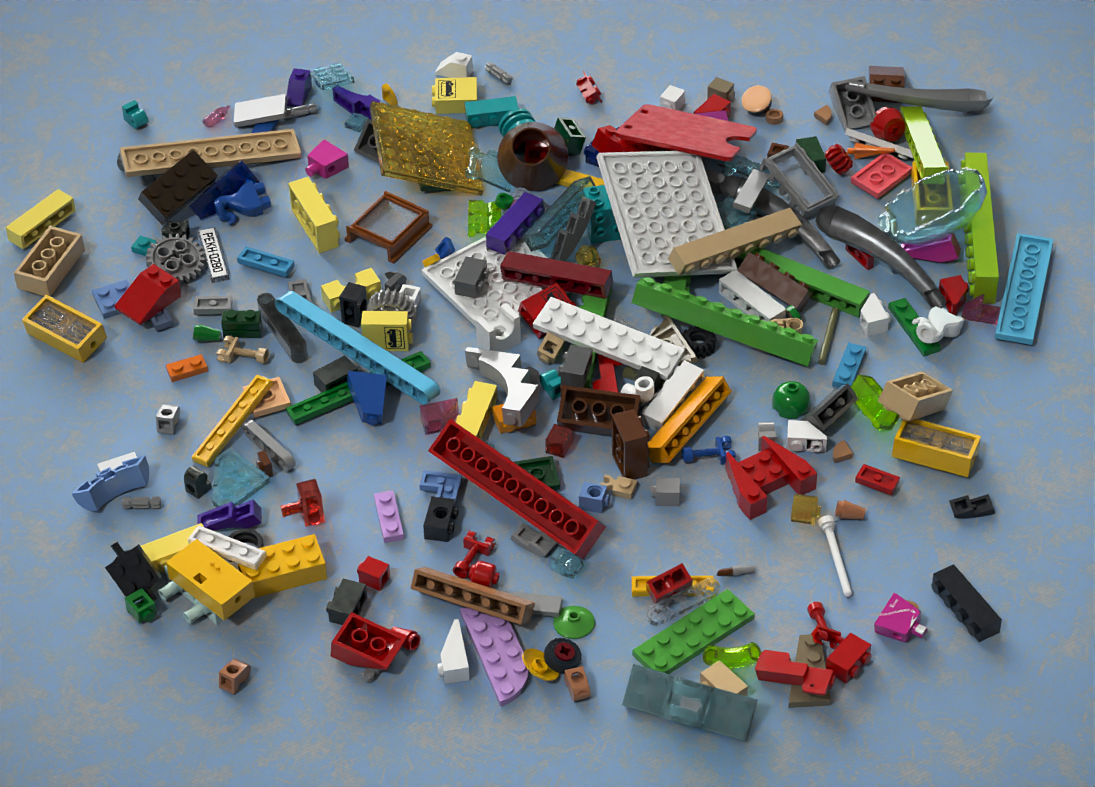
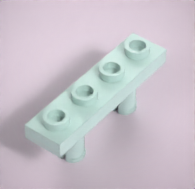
(196, 611)

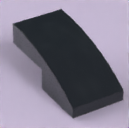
(972, 508)

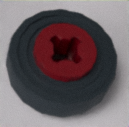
(562, 655)

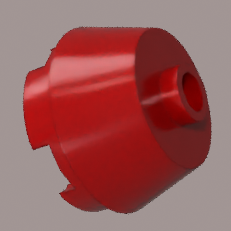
(888, 124)

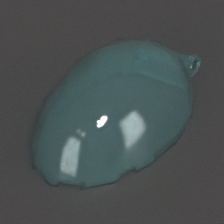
(934, 207)

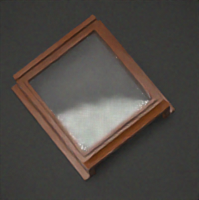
(391, 224)

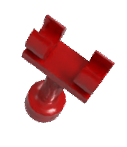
(462, 568)
(822, 632)

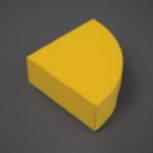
(388, 95)

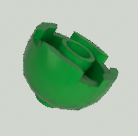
(791, 400)

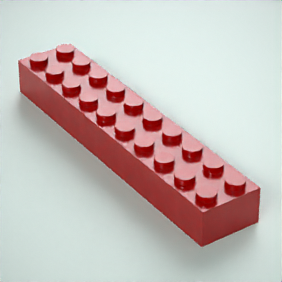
(517, 489)

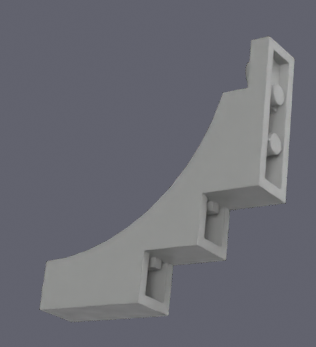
(508, 373)

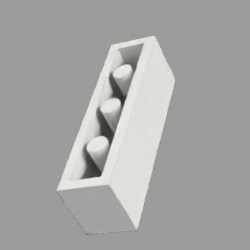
(750, 297)
(672, 395)

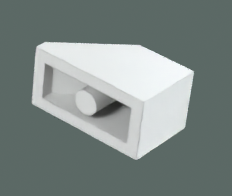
(456, 66)

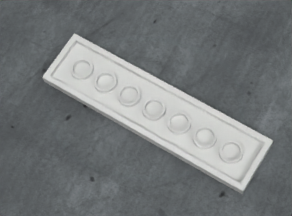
(608, 338)

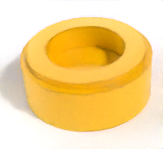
(430, 260)

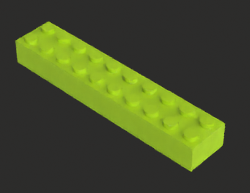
(981, 239)

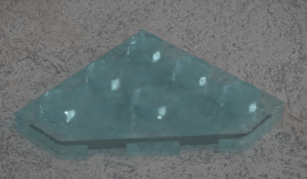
(235, 479)

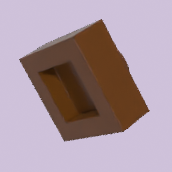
(776, 148)
(264, 463)

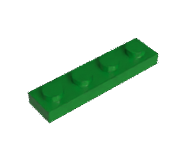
(905, 315)

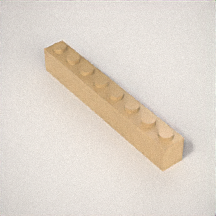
(734, 241)

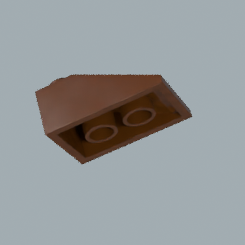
(887, 77)

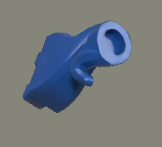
(244, 201)

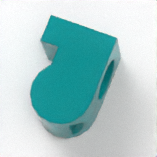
(134, 115)
(550, 381)

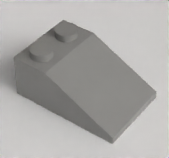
(852, 108)

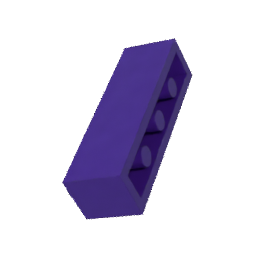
(514, 223)

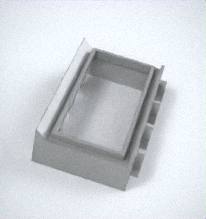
(800, 180)

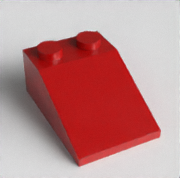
(149, 294)
(366, 643)

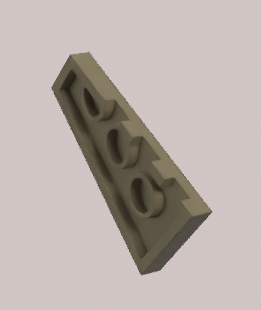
(811, 654)

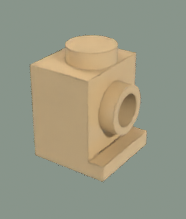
(551, 343)

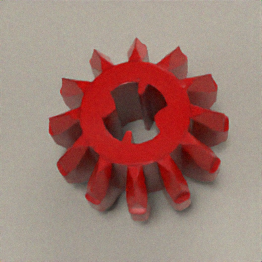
(838, 159)

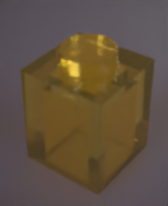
(805, 509)

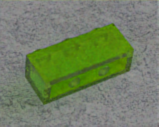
(868, 393)

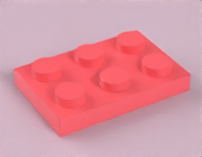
(881, 175)

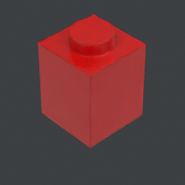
(373, 573)

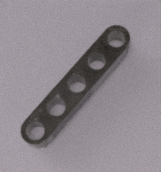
(282, 329)

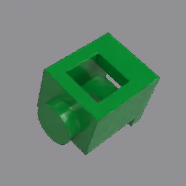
(142, 610)

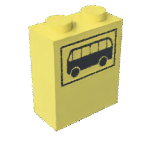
(452, 93)
(388, 329)

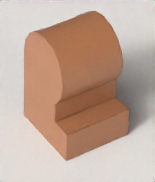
(233, 675)
(577, 684)

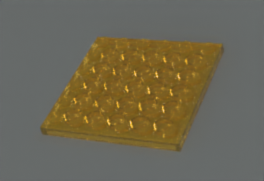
(424, 148)

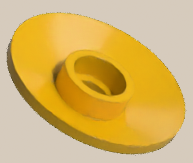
(535, 663)

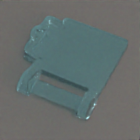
(489, 169)

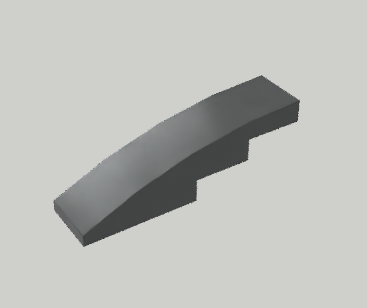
(576, 226)

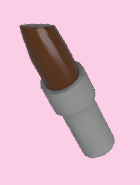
(736, 570)

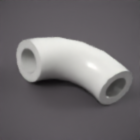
(643, 386)

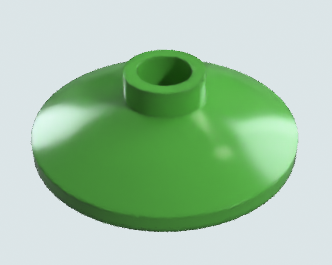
(574, 622)

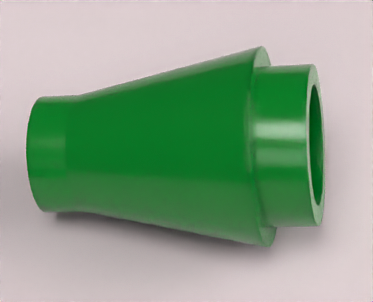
(204, 333)

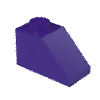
(298, 87)

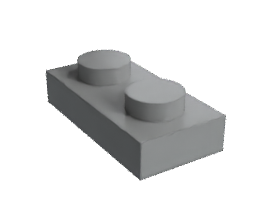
(211, 304)

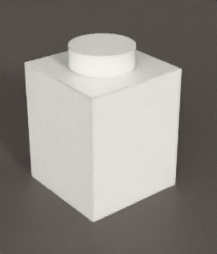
(672, 98)

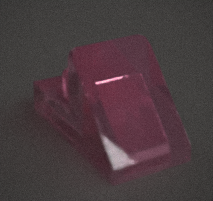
(977, 311)

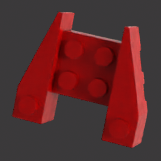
(606, 142)
(765, 473)

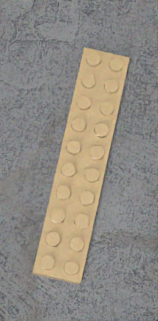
(214, 151)

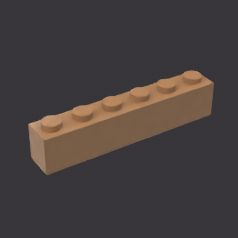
(472, 595)

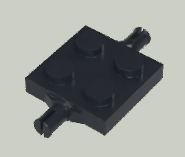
(133, 570)

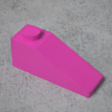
(939, 251)

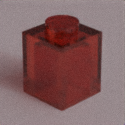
(558, 440)

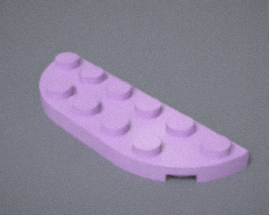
(498, 653)

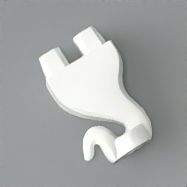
(938, 325)

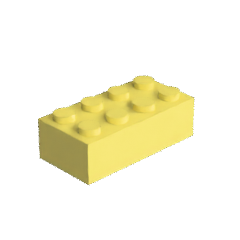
(314, 214)

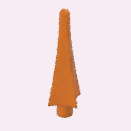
(862, 150)

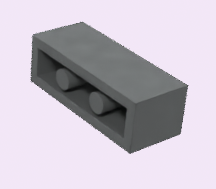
(831, 407)

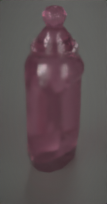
(216, 116)

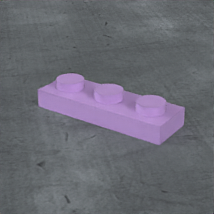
(388, 516)

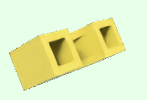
(332, 290)

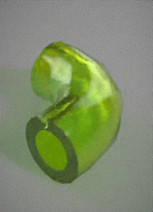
(732, 656)

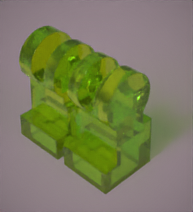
(482, 216)

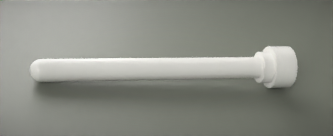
(828, 525)

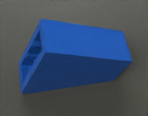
(368, 395)

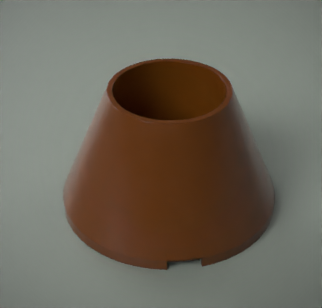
(538, 175)

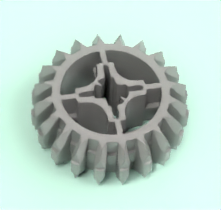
(392, 301)

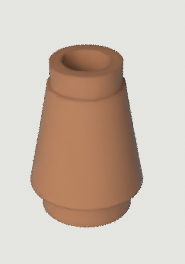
(848, 510)

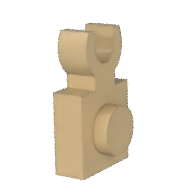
(621, 487)

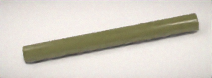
(828, 336)

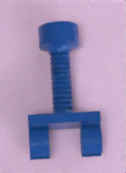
(721, 444)

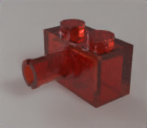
(308, 503)

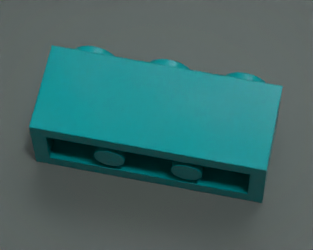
(488, 111)

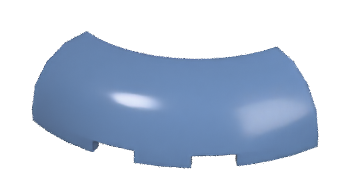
(111, 483)

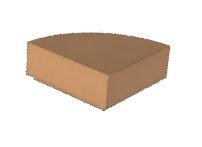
(823, 114)
(841, 452)

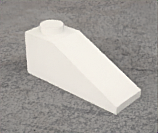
(453, 657)

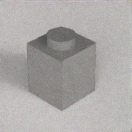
(667, 491)

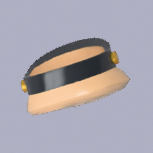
(757, 100)

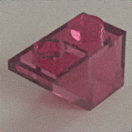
(436, 415)

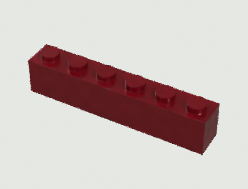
(546, 272)

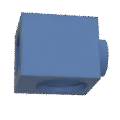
(593, 497)

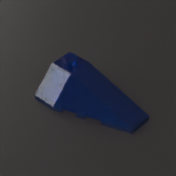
(227, 184)

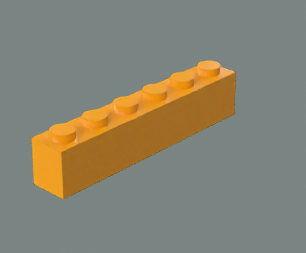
(688, 419)

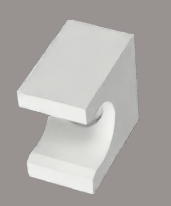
(502, 334)

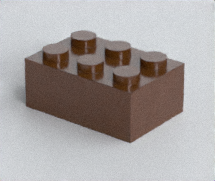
(630, 444)

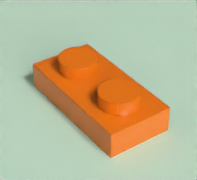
(186, 368)

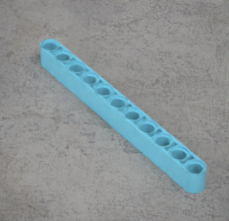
(357, 347)

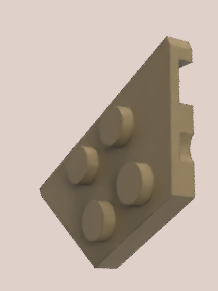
(669, 332)

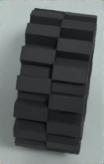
(695, 334)

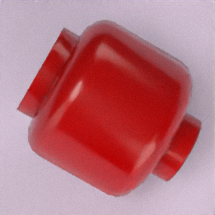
(484, 574)

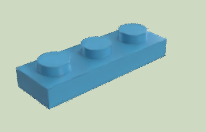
(265, 261)
(849, 365)

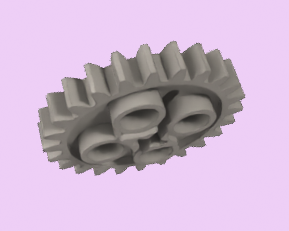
(177, 257)

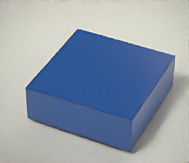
(445, 248)

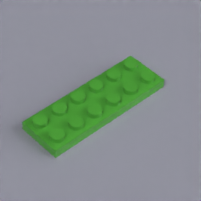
(694, 633)

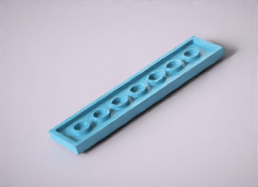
(1024, 289)

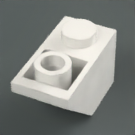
(873, 316)
(805, 437)

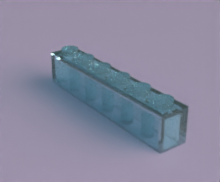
(556, 216)

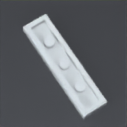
(229, 547)

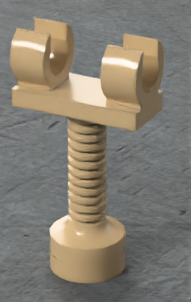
(233, 345)

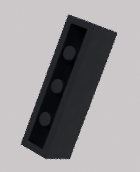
(966, 603)

